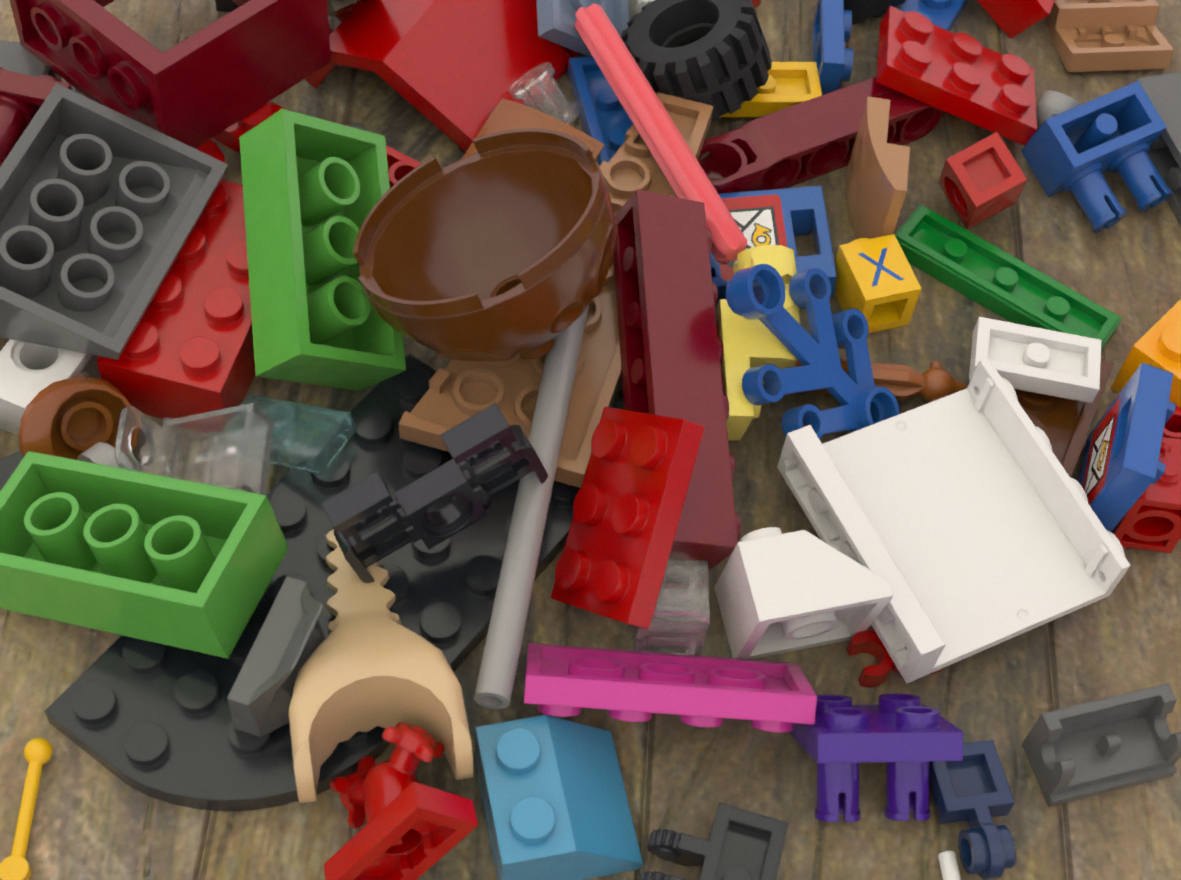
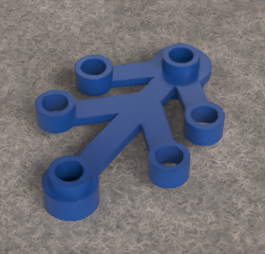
(760, 295)

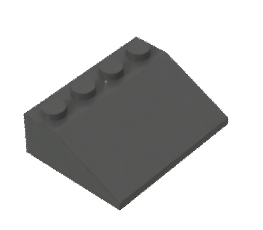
(93, 223)

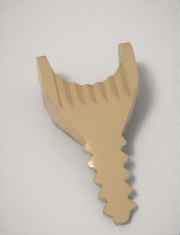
(370, 677)

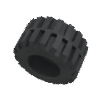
(701, 51)

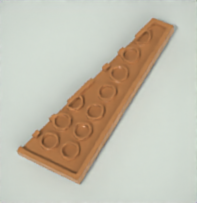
(514, 384)

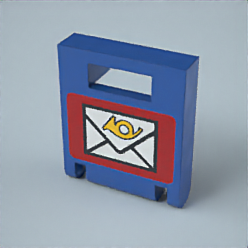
(775, 219)
(1127, 445)

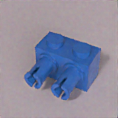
(1097, 138)

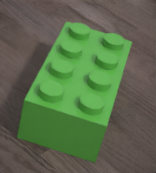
(303, 207)
(135, 552)

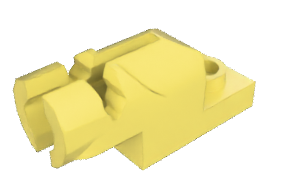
(750, 341)

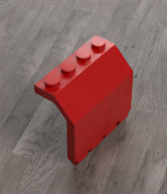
(445, 54)

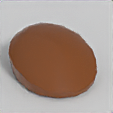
(72, 417)

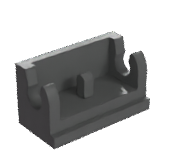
(1104, 745)

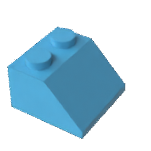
(554, 800)

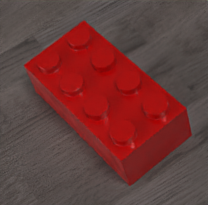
(197, 333)

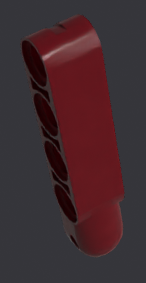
(808, 139)

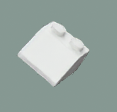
(794, 594)

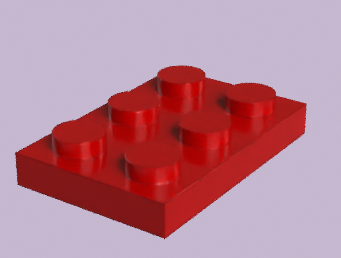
(957, 75)
(627, 514)

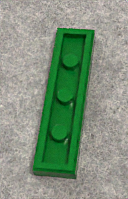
(999, 279)

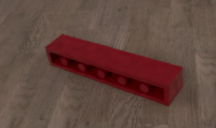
(676, 356)

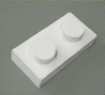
(1039, 359)

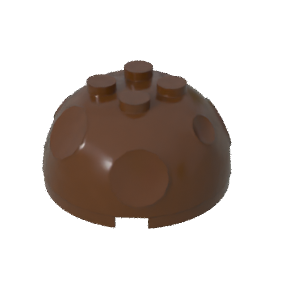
(491, 247)

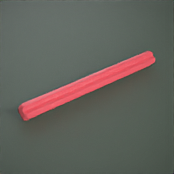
(658, 129)

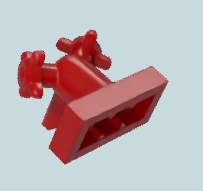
(405, 820)

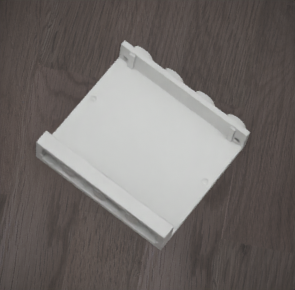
(960, 519)

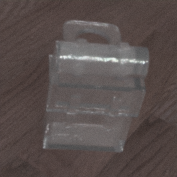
(209, 448)

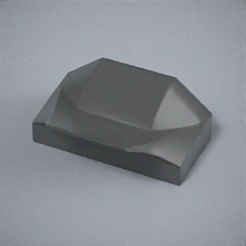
(267, 679)

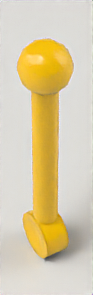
(16, 867)

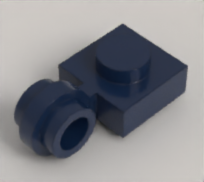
(975, 793)

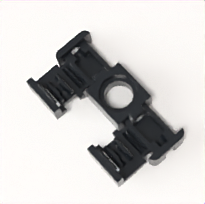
(485, 460)

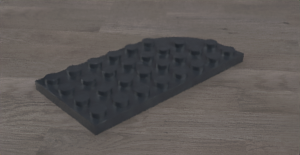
(164, 710)

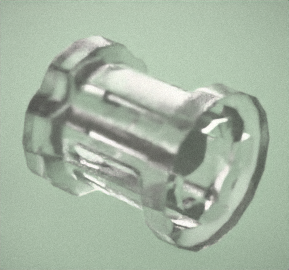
(541, 92)

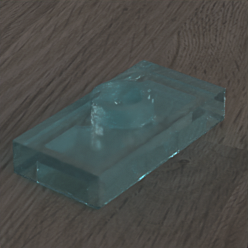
(305, 434)

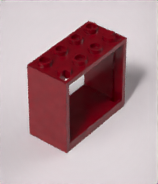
(196, 84)

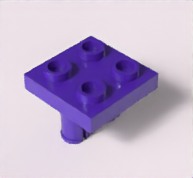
(892, 732)

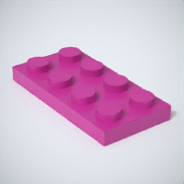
(666, 683)

